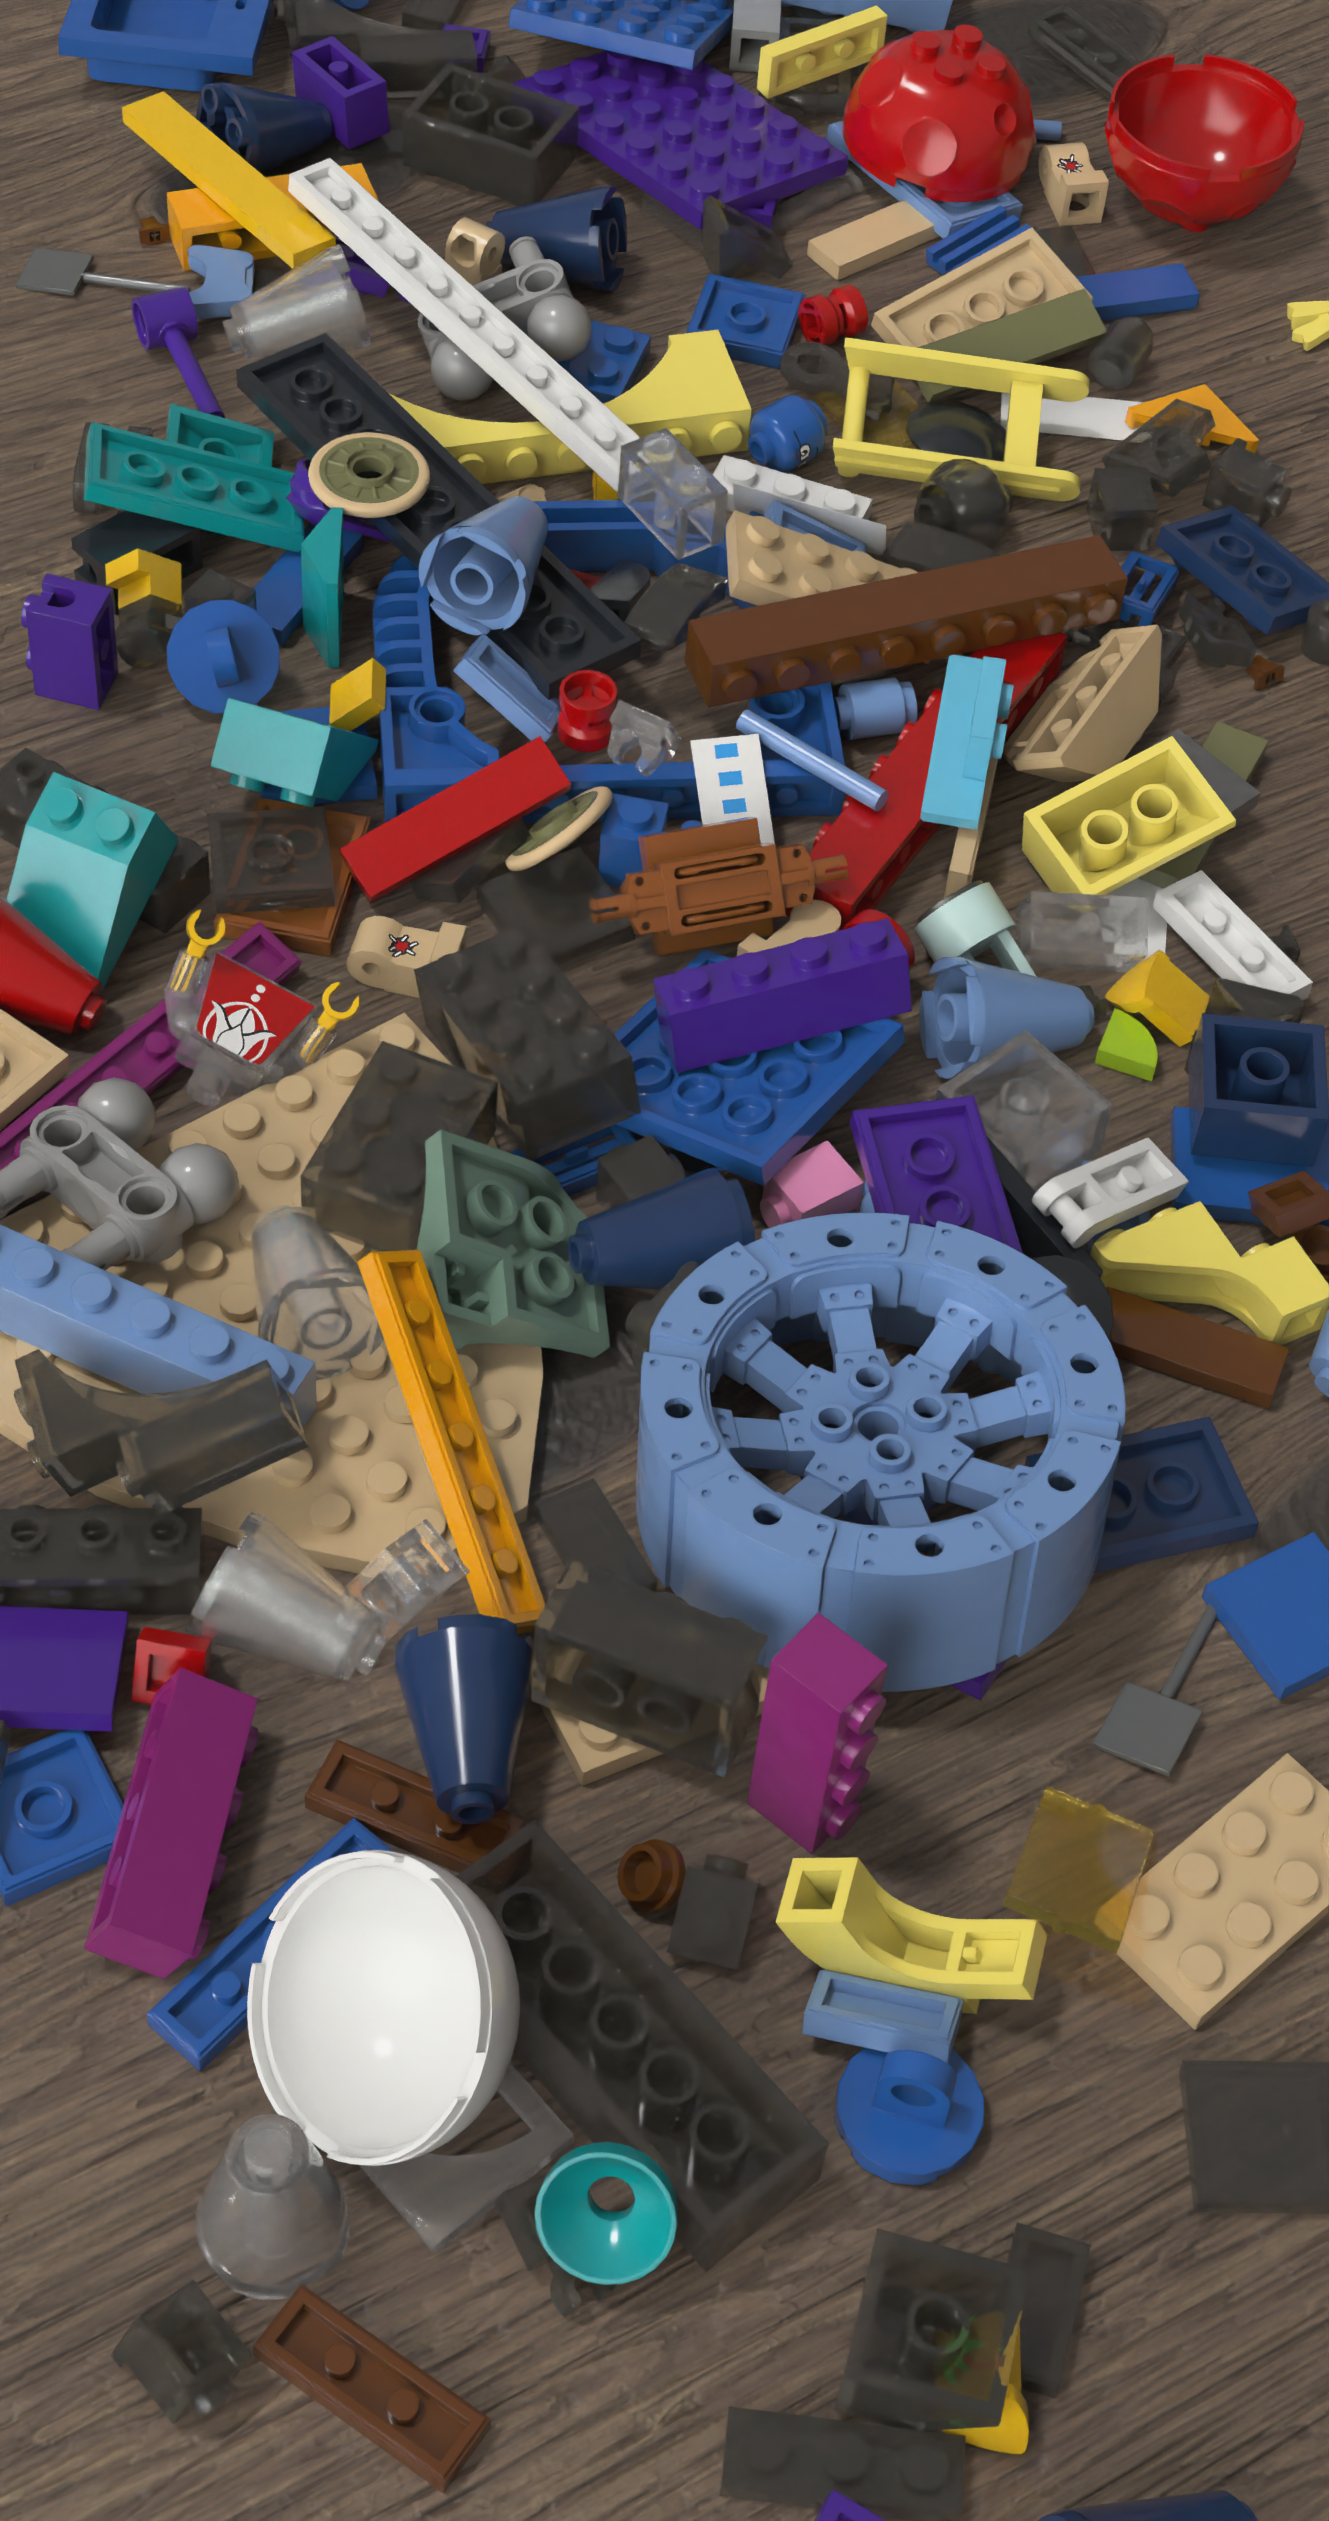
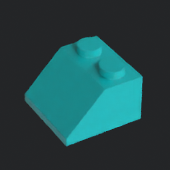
(289, 753)

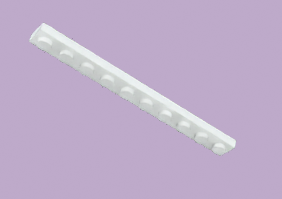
(465, 316)

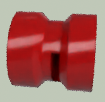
(833, 316)
(586, 706)

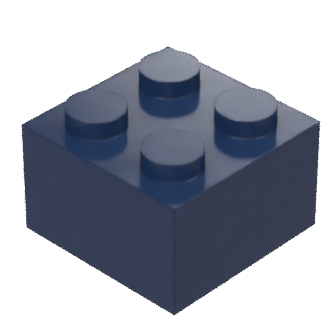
(1258, 1090)

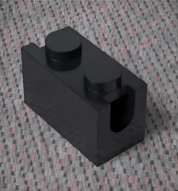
(133, 531)

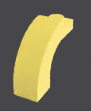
(858, 1929)

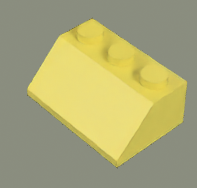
(1123, 822)

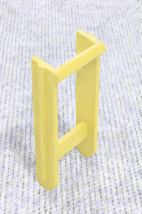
(1023, 382)

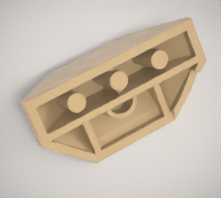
(1092, 709)

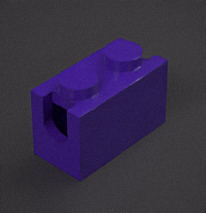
(71, 641)

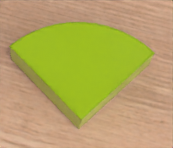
(1128, 1047)

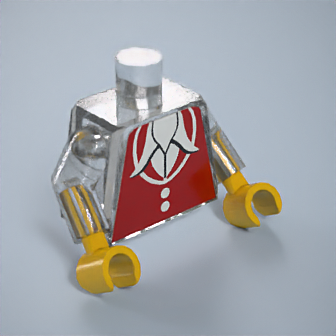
(239, 1024)

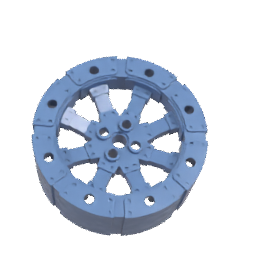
(879, 1443)

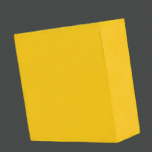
(358, 696)

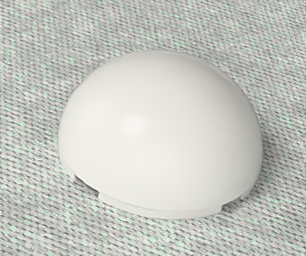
(382, 2007)

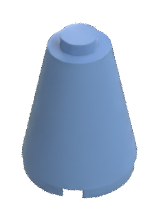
(485, 566)
(985, 1006)

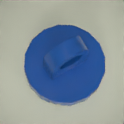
(222, 654)
(908, 2114)

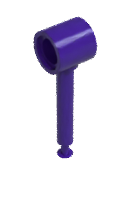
(169, 322)

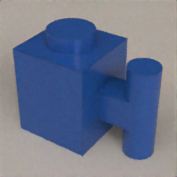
(624, 822)

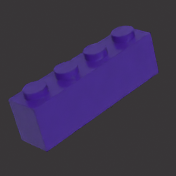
(782, 994)

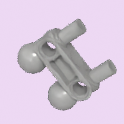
(531, 297)
(94, 1169)

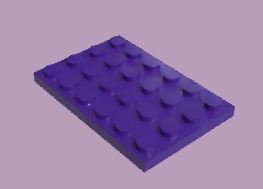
(688, 133)

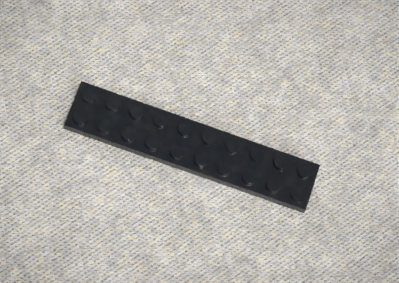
(324, 394)

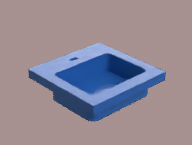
(165, 40)

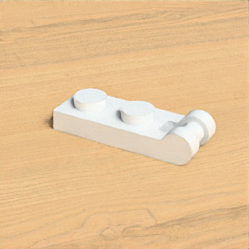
(1110, 1190)

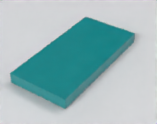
(191, 487)

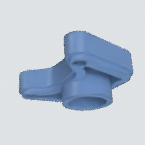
(227, 279)

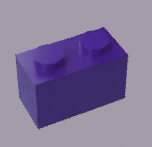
(346, 87)

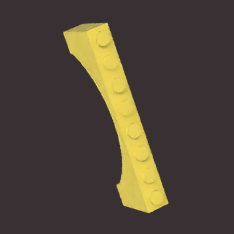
(688, 393)

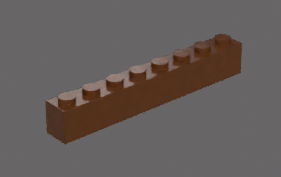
(903, 620)

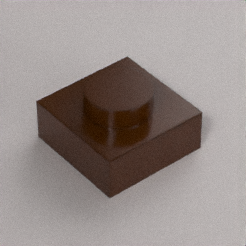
(1290, 1204)

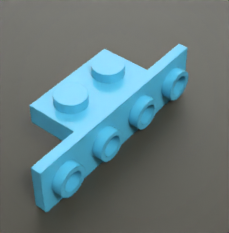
(966, 739)

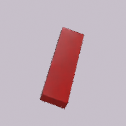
(454, 819)

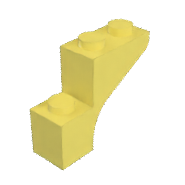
(1190, 1260)

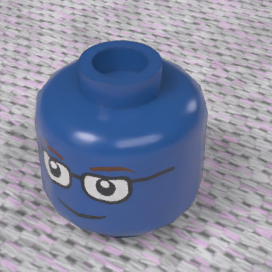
(787, 433)

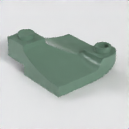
(500, 1251)

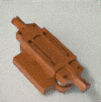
(714, 885)

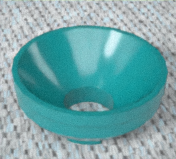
(598, 2242)

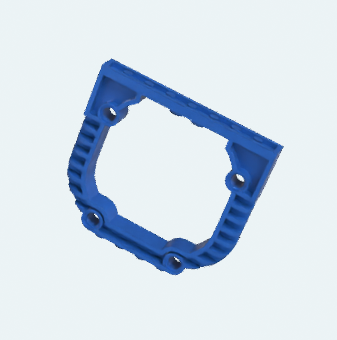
(424, 724)

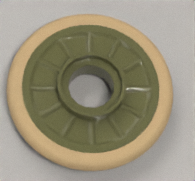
(402, 479)
(560, 828)

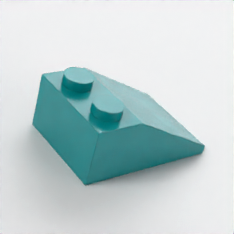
(88, 870)

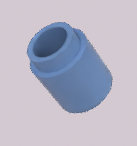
(875, 708)

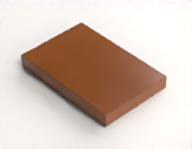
(307, 928)

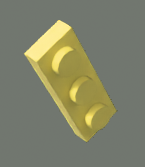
(821, 52)

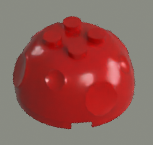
(942, 116)
(1202, 138)

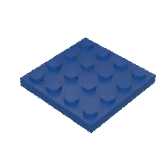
(653, 30)
(755, 1106)

